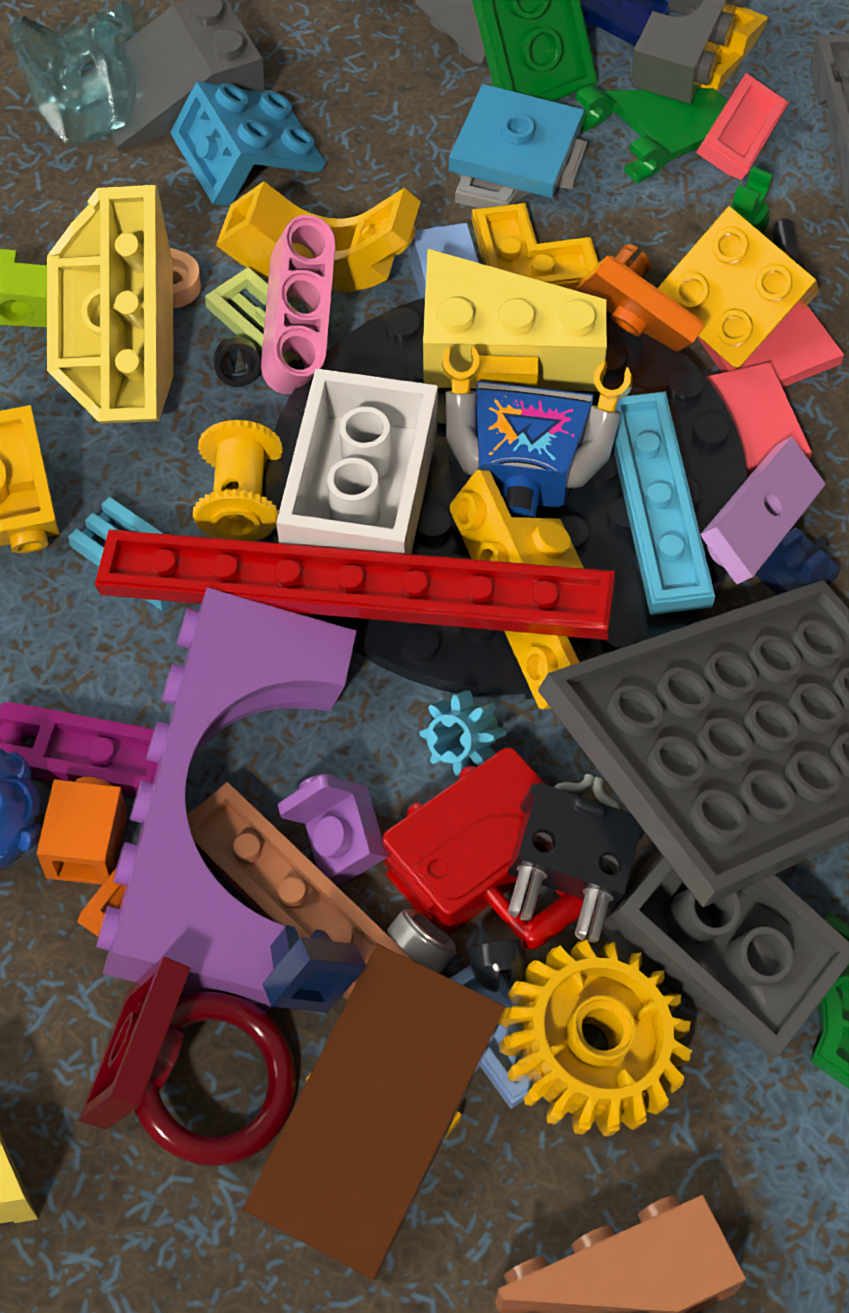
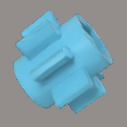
(451, 721)

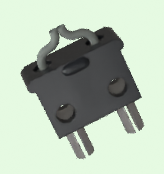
(576, 842)

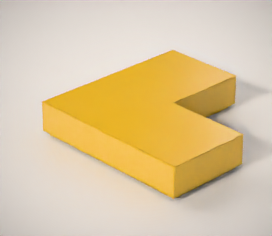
(510, 245)

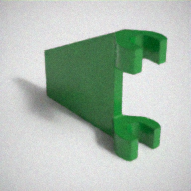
(664, 124)

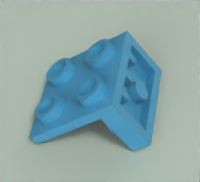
(232, 129)

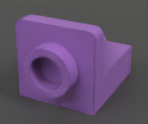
(338, 825)

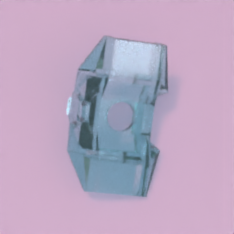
(52, 66)

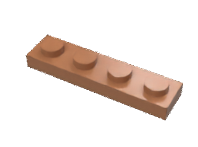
(277, 875)

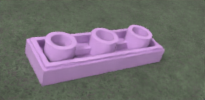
(762, 511)

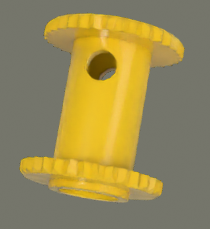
(240, 457)

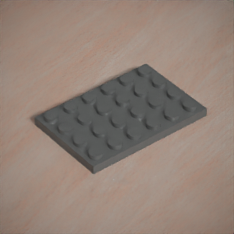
(725, 736)

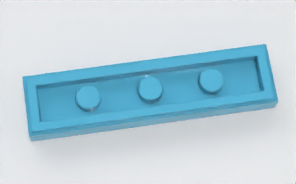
(660, 507)

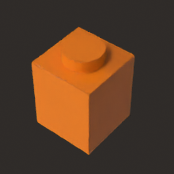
(82, 831)

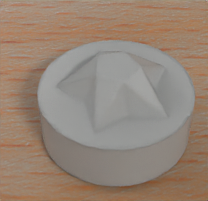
(422, 940)

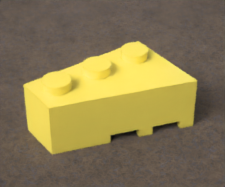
(510, 317)

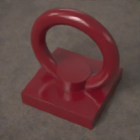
(145, 1051)

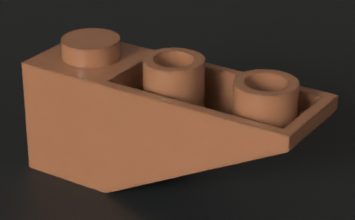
(659, 1266)

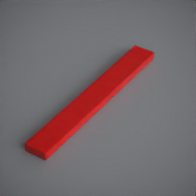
(361, 583)

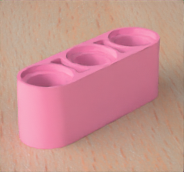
(311, 283)

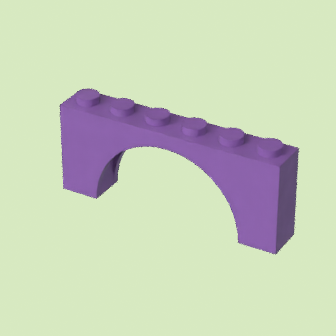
(236, 665)

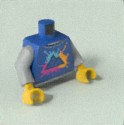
(530, 436)

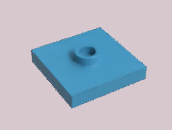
(516, 140)

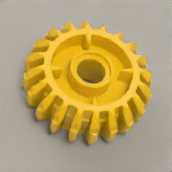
(568, 1070)

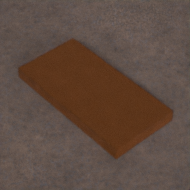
(375, 1111)

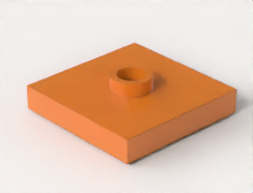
(640, 306)

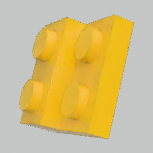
(25, 493)

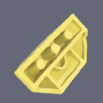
(113, 306)

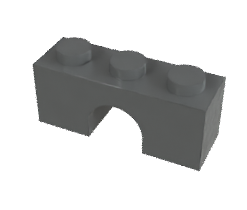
(679, 51)

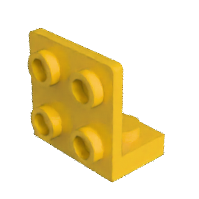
(738, 287)

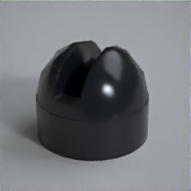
(223, 361)
(495, 958)

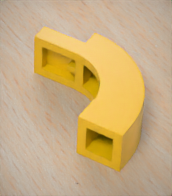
(362, 243)

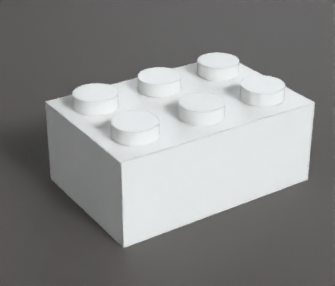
(360, 463)

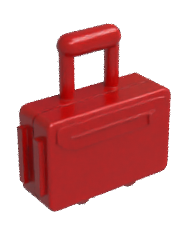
(458, 847)

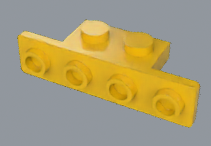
(497, 536)

